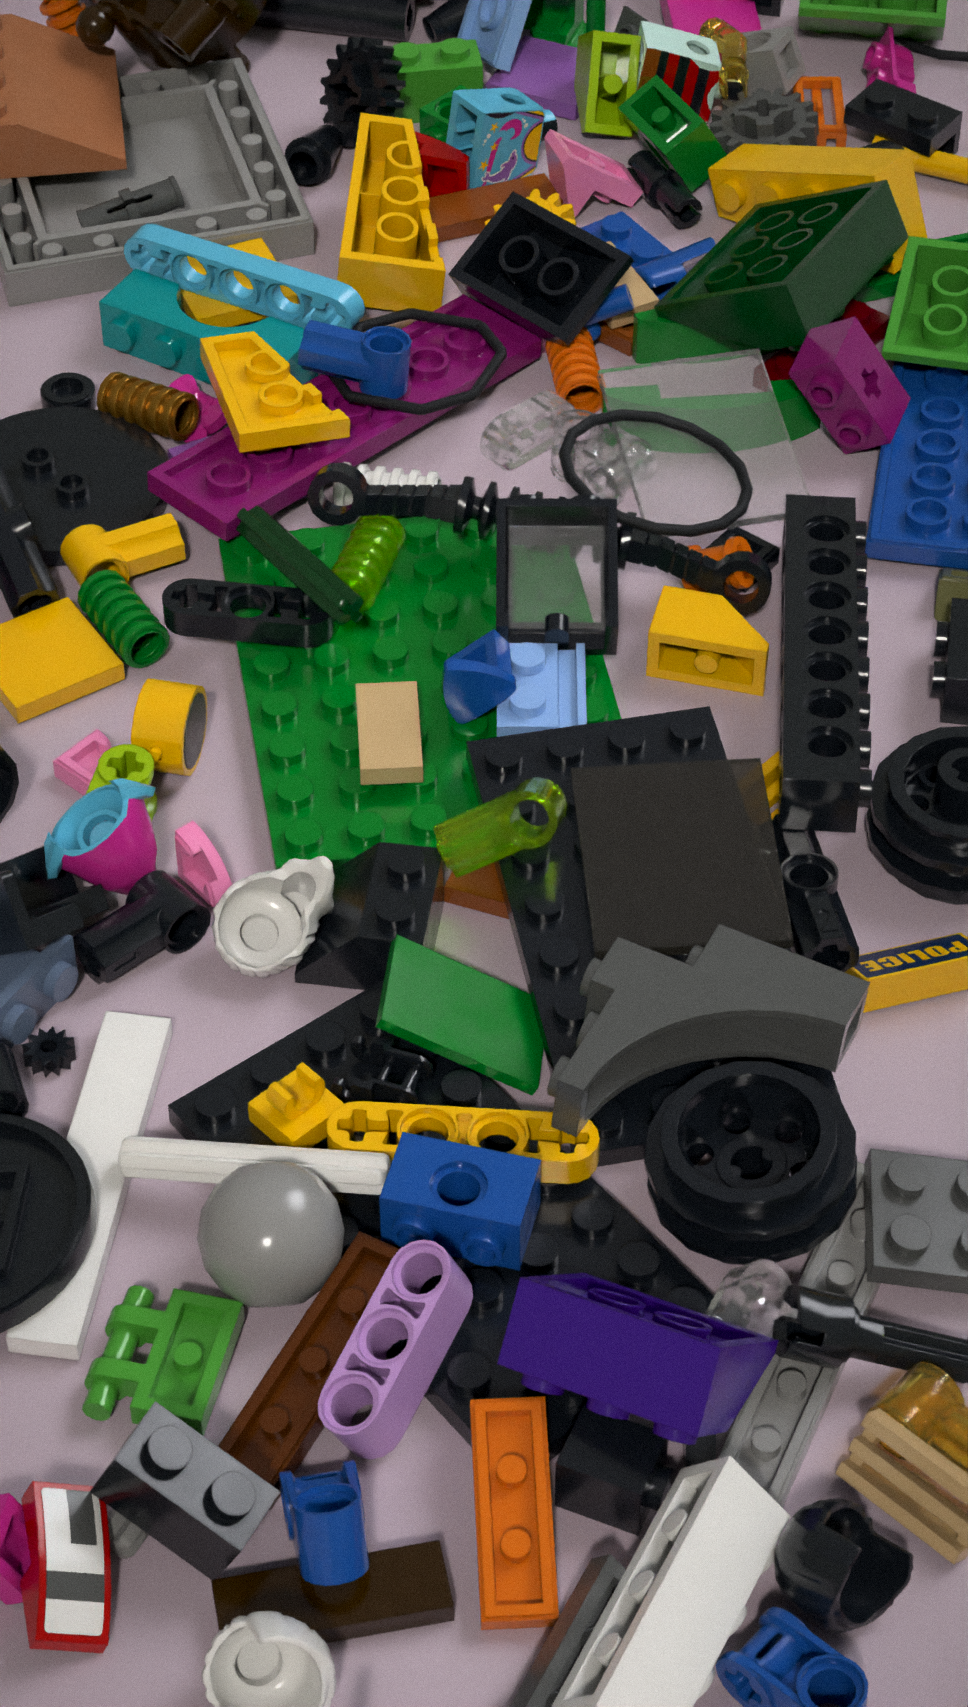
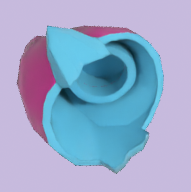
(105, 837)

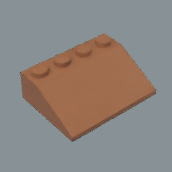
(56, 103)

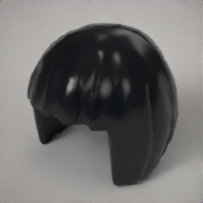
(838, 1567)

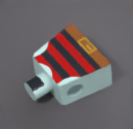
(685, 64)

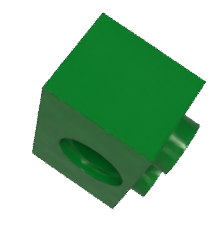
(672, 132)

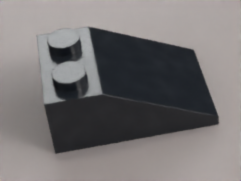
(539, 270)

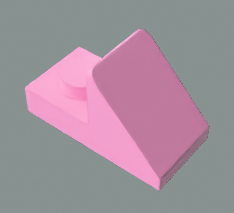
(581, 171)

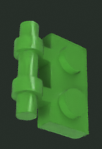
(186, 1361)

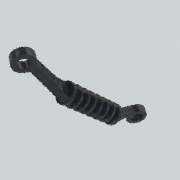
(460, 504)

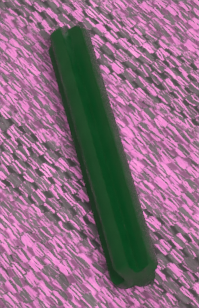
(300, 565)

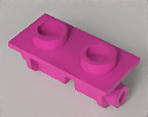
(890, 63)

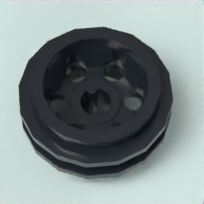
(927, 846)
(756, 1191)

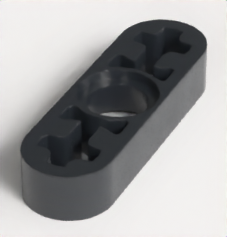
(205, 622)

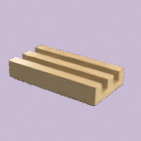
(901, 1501)

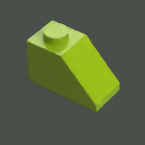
(605, 79)

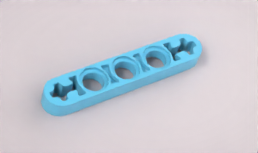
(321, 299)

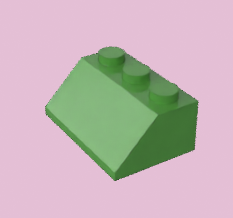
(909, 18)

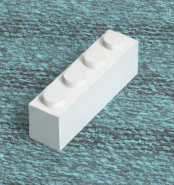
(680, 1593)

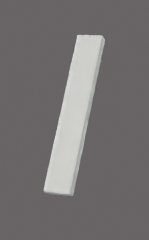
(110, 1108)

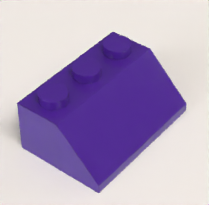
(633, 1354)

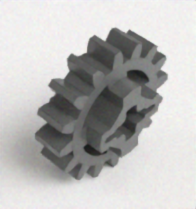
(765, 120)

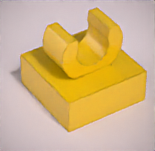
(294, 1109)

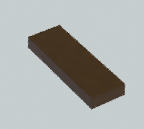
(398, 1592)

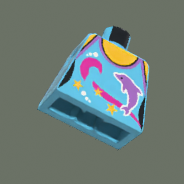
(498, 133)

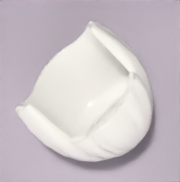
(268, 1664)

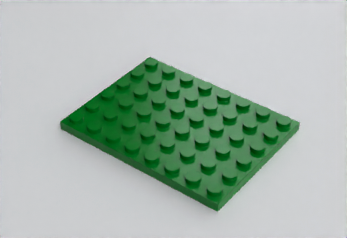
(306, 697)

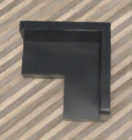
(39, 907)

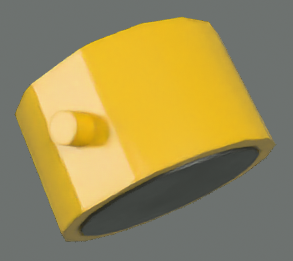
(171, 724)

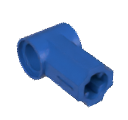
(373, 358)

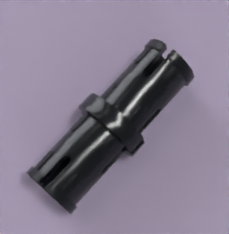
(664, 189)

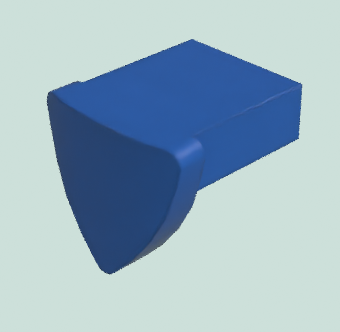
(478, 677)

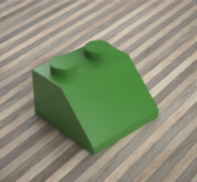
(435, 70)

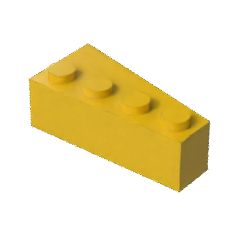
(779, 172)
(388, 228)

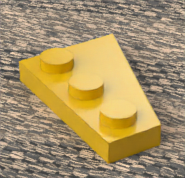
(262, 398)

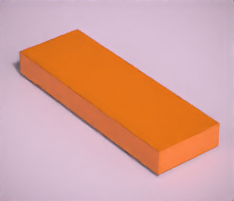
(513, 1513)

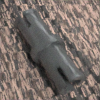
(141, 203)

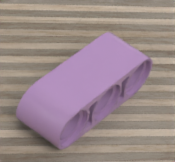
(398, 1383)

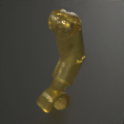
(733, 48)

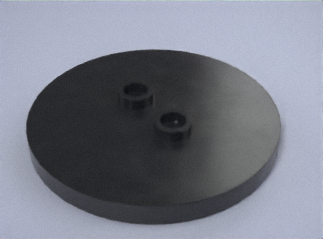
(78, 471)
(44, 1217)

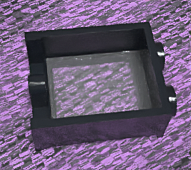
(558, 572)

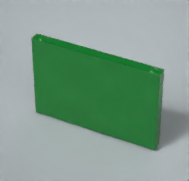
(461, 1015)

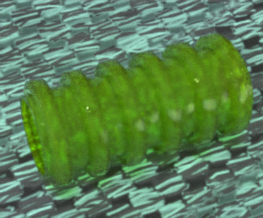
(370, 555)

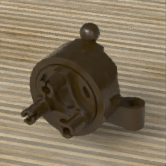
(172, 31)

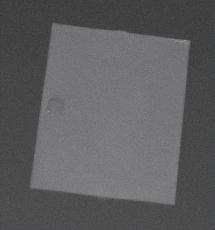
(682, 477)

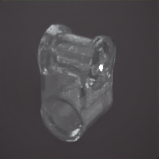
(594, 456)

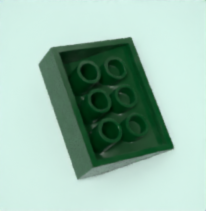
(789, 266)

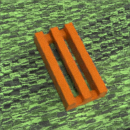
(838, 130)

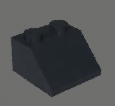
(375, 898)

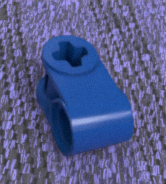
(326, 1524)
(790, 1668)

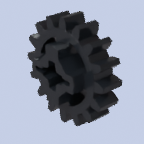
(361, 82)

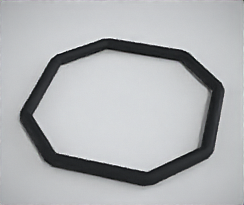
(439, 404)

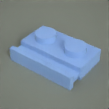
(547, 691)

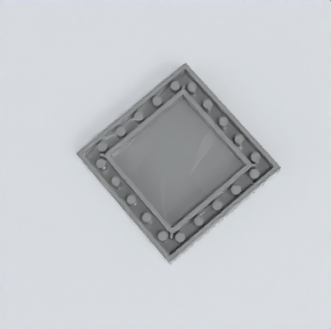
(177, 122)

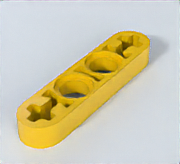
(467, 1127)

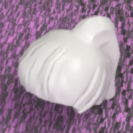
(273, 916)

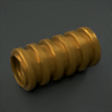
(149, 405)

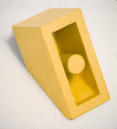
(705, 643)

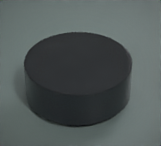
(68, 390)

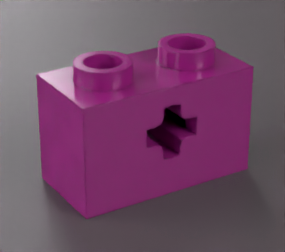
(849, 385)

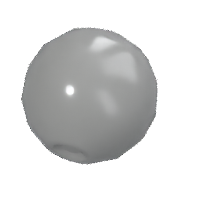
(270, 1234)

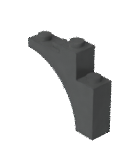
(721, 1003)

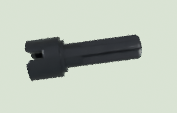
(833, 1331)

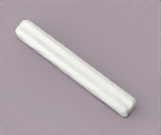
(213, 1161)

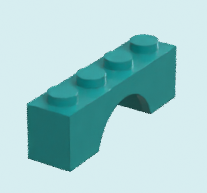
(148, 322)

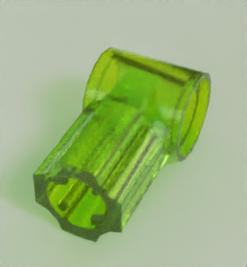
(498, 828)

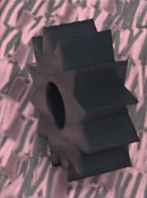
(49, 1052)

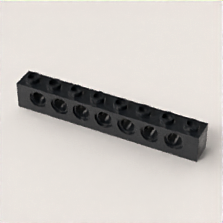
(823, 666)

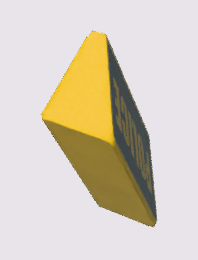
(914, 971)

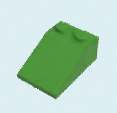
(930, 306)

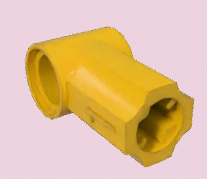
(125, 550)

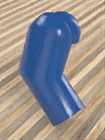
(615, 304)

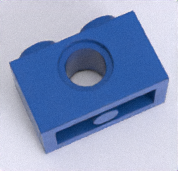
(461, 1197)

